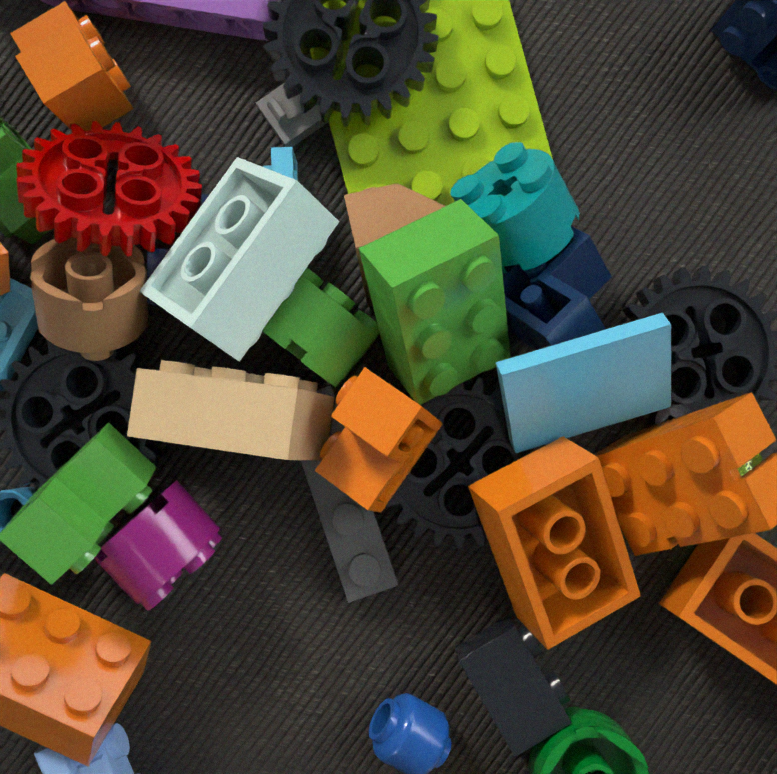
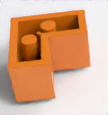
(72, 68)
(379, 442)

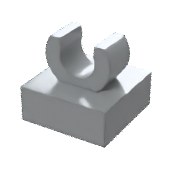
(286, 117)

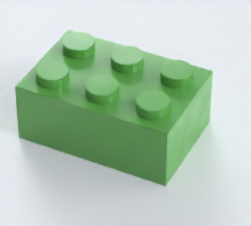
(439, 300)

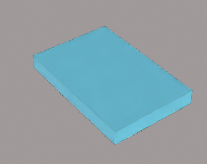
(587, 382)

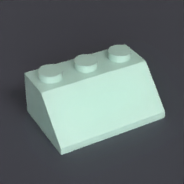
(240, 256)

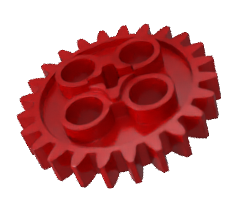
(68, 180)

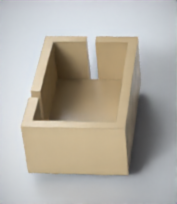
(231, 411)

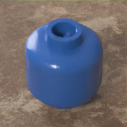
(410, 734)

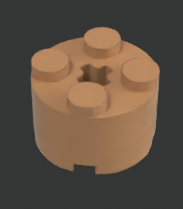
(89, 298)

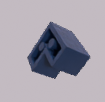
(553, 299)

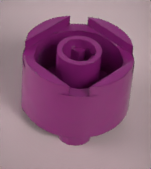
(157, 544)

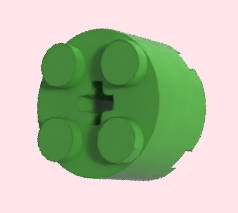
(321, 329)

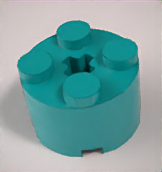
(523, 203)

